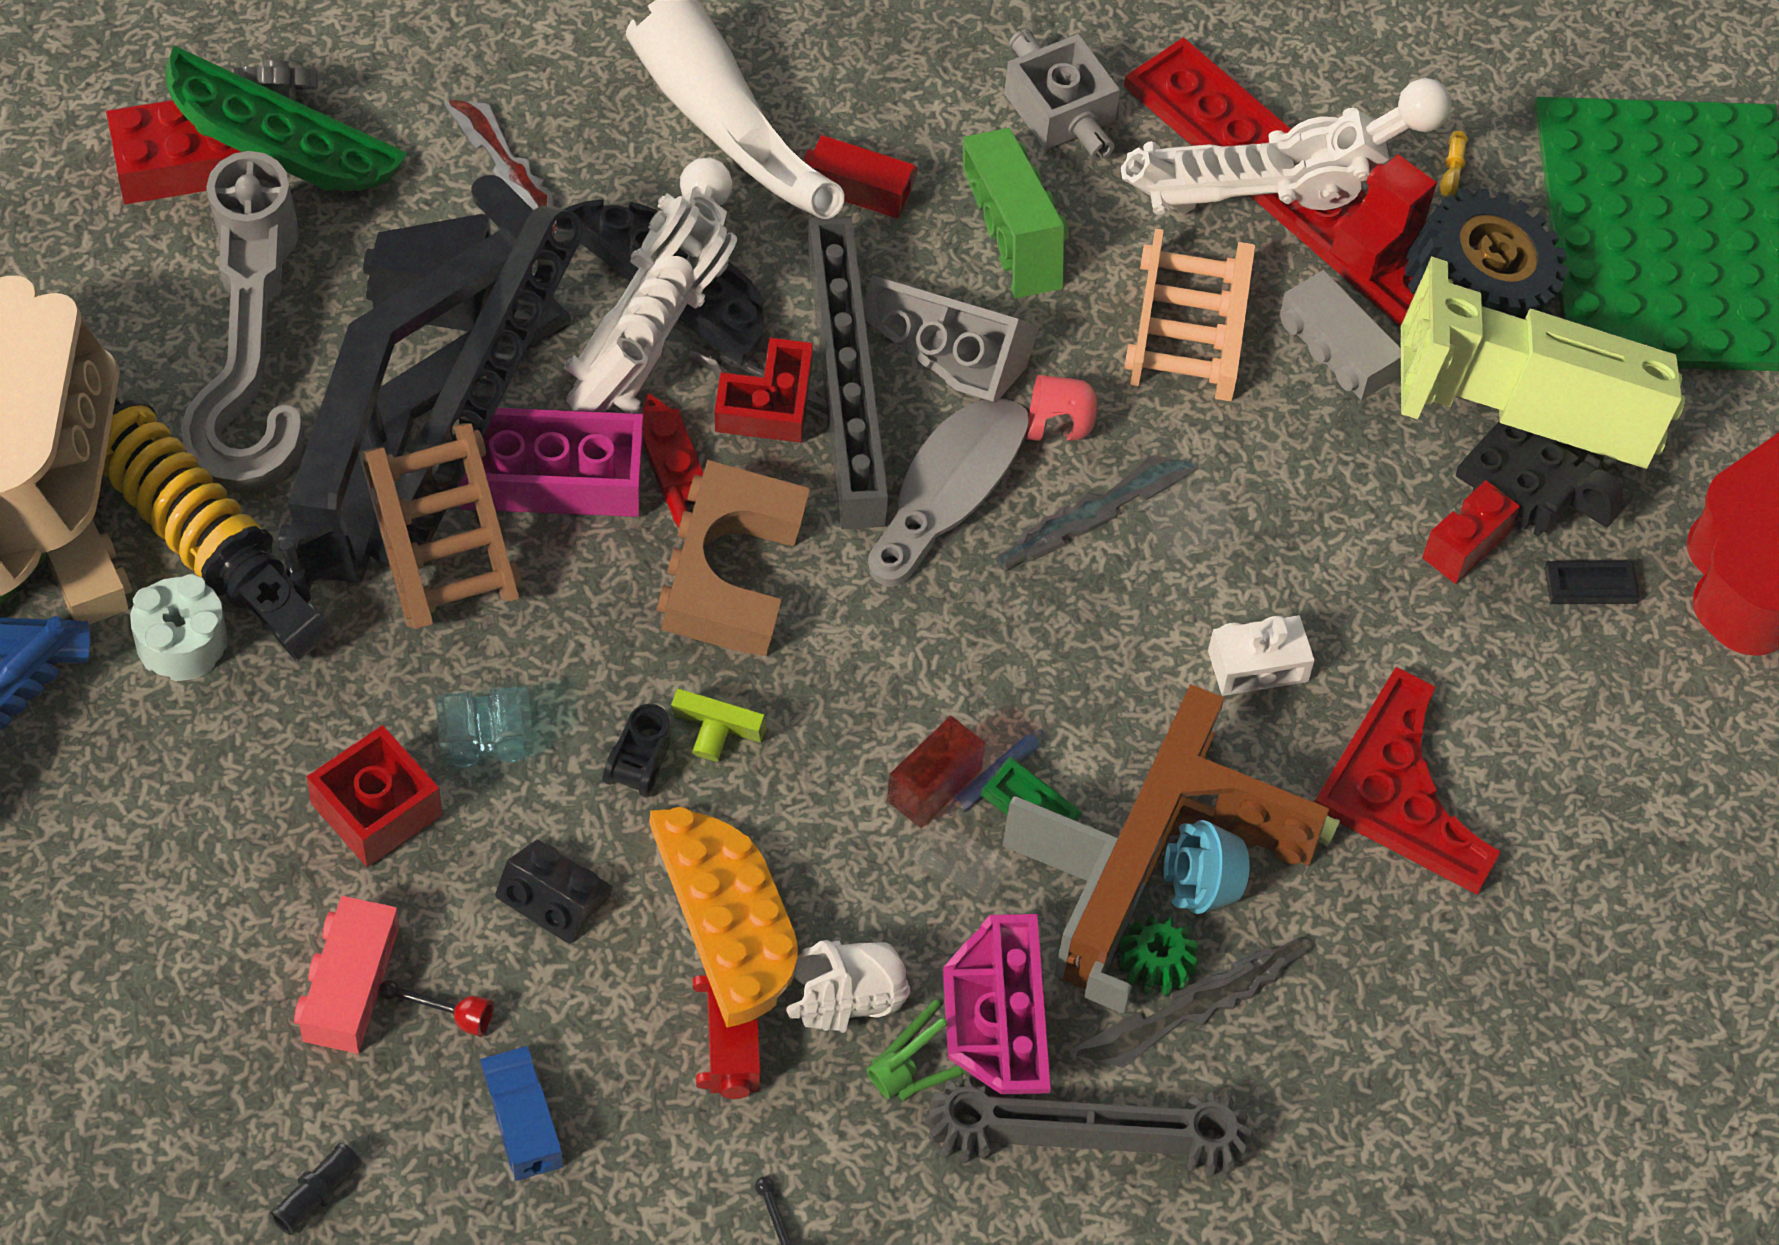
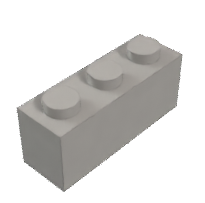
(1341, 335)

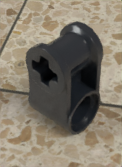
(636, 757)

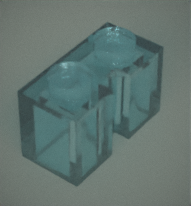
(485, 726)

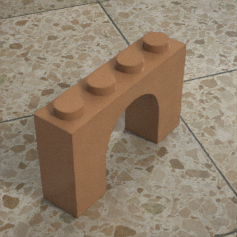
(700, 601)

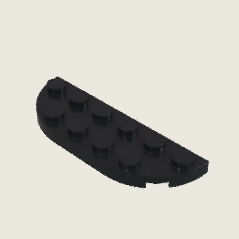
(732, 305)

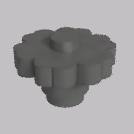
(280, 78)

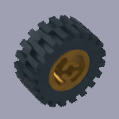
(1504, 242)

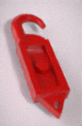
(669, 454)

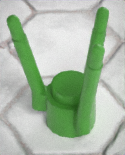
(894, 1068)

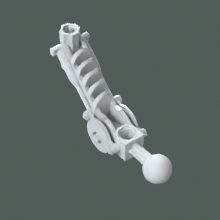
(1313, 162)
(636, 328)

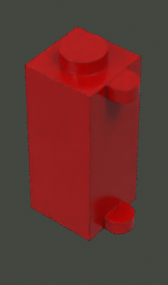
(864, 175)
(732, 1051)

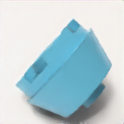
(1206, 867)

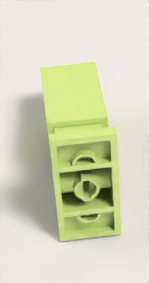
(1537, 372)

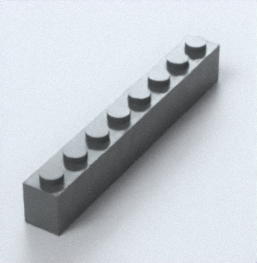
(847, 374)

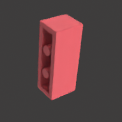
(347, 974)

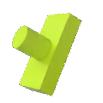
(716, 722)

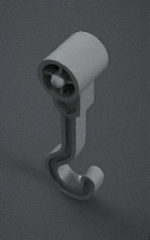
(255, 233)

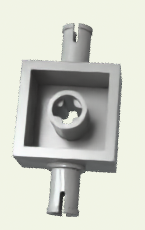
(1062, 92)

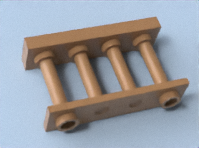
(396, 513)

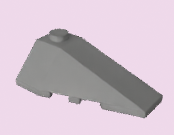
(960, 342)

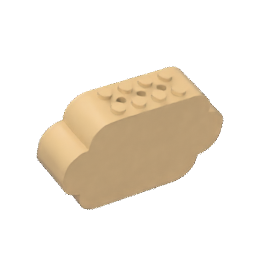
(53, 424)

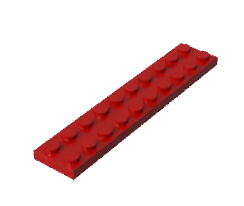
(1215, 110)

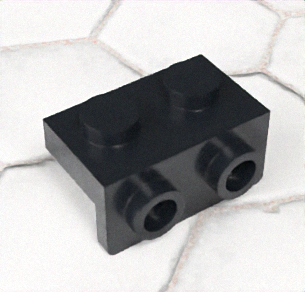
(551, 889)

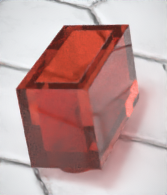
(935, 771)

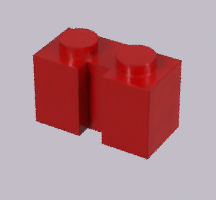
(1467, 538)

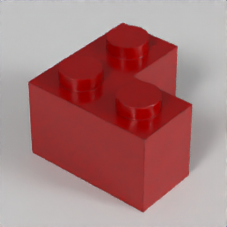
(1386, 219)
(768, 405)

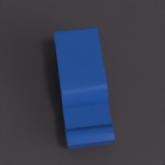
(522, 1113)

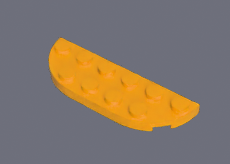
(729, 911)

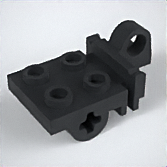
(1543, 478)

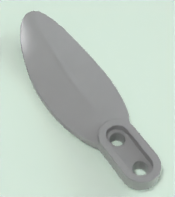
(948, 482)

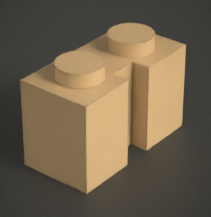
(88, 577)

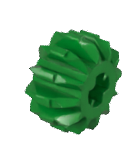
(1161, 970)

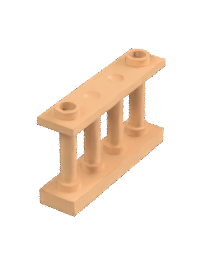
(1229, 304)

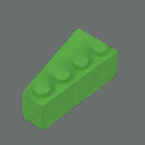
(1016, 211)

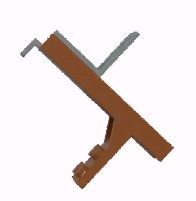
(1122, 866)

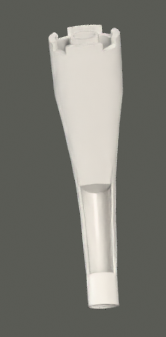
(706, 85)

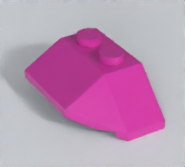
(999, 1006)

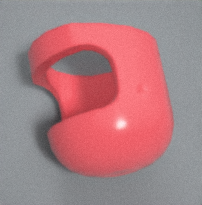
(1058, 397)

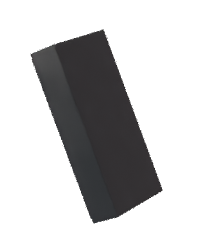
(1591, 582)

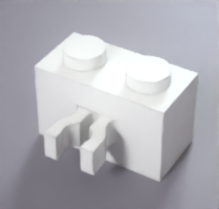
(1260, 655)

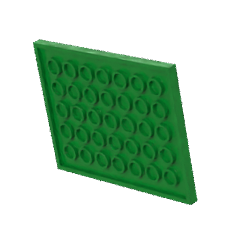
(1668, 223)

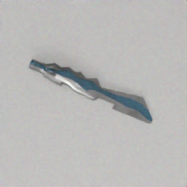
(1093, 510)

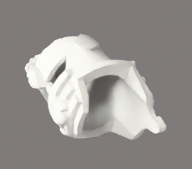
(848, 983)

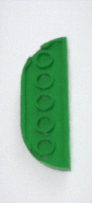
(272, 124)

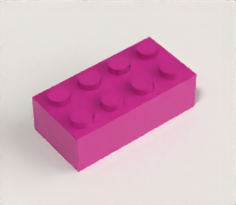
(563, 462)

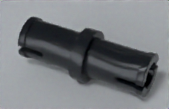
(315, 1188)

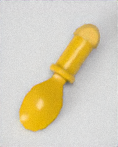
(1454, 161)

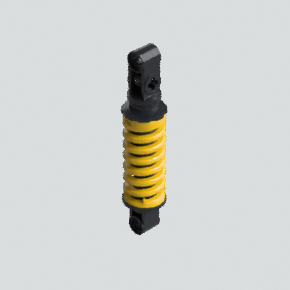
(205, 525)

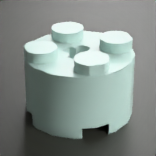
(178, 627)

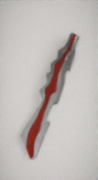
(483, 130)

